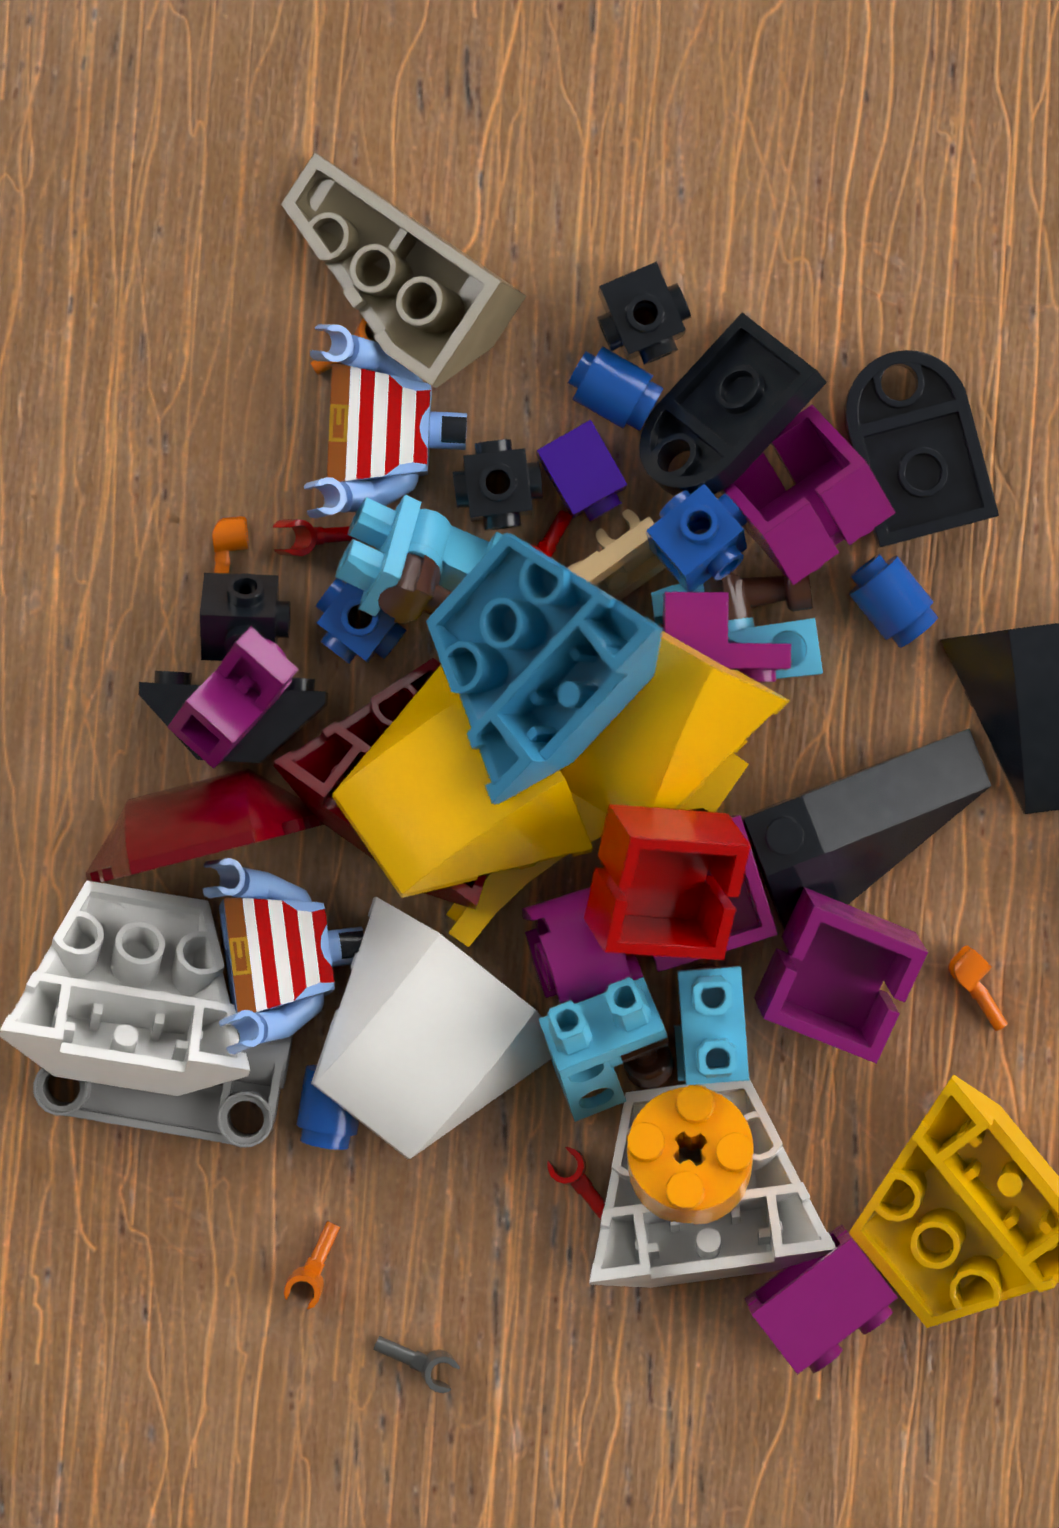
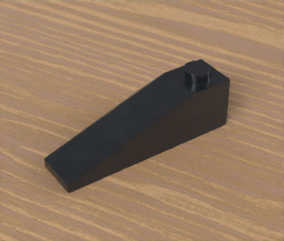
(863, 823)

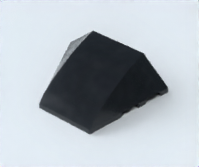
(1015, 693)

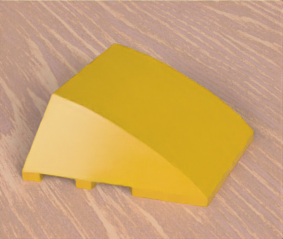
(672, 732)
(427, 808)
(964, 1212)

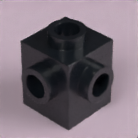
(643, 291)
(504, 509)
(234, 605)

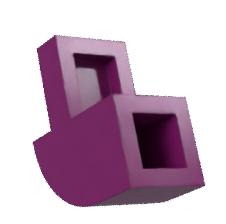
(702, 624)
(233, 697)

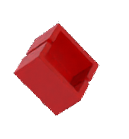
(657, 885)

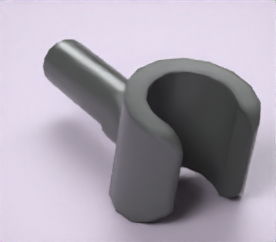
(418, 1361)

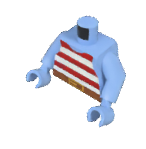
(377, 426)
(275, 952)

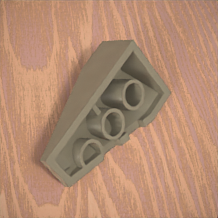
(412, 287)

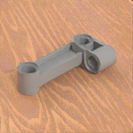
(195, 1114)

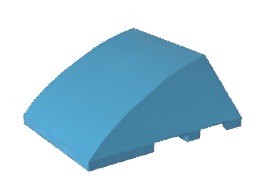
(538, 661)

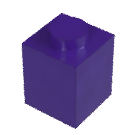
(583, 472)

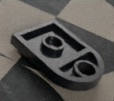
(726, 409)
(920, 448)

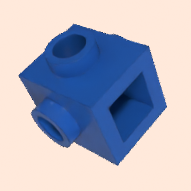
(699, 537)
(346, 641)

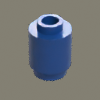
(615, 388)
(892, 599)
(323, 1120)

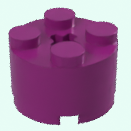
(568, 954)

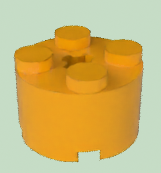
(693, 1120)

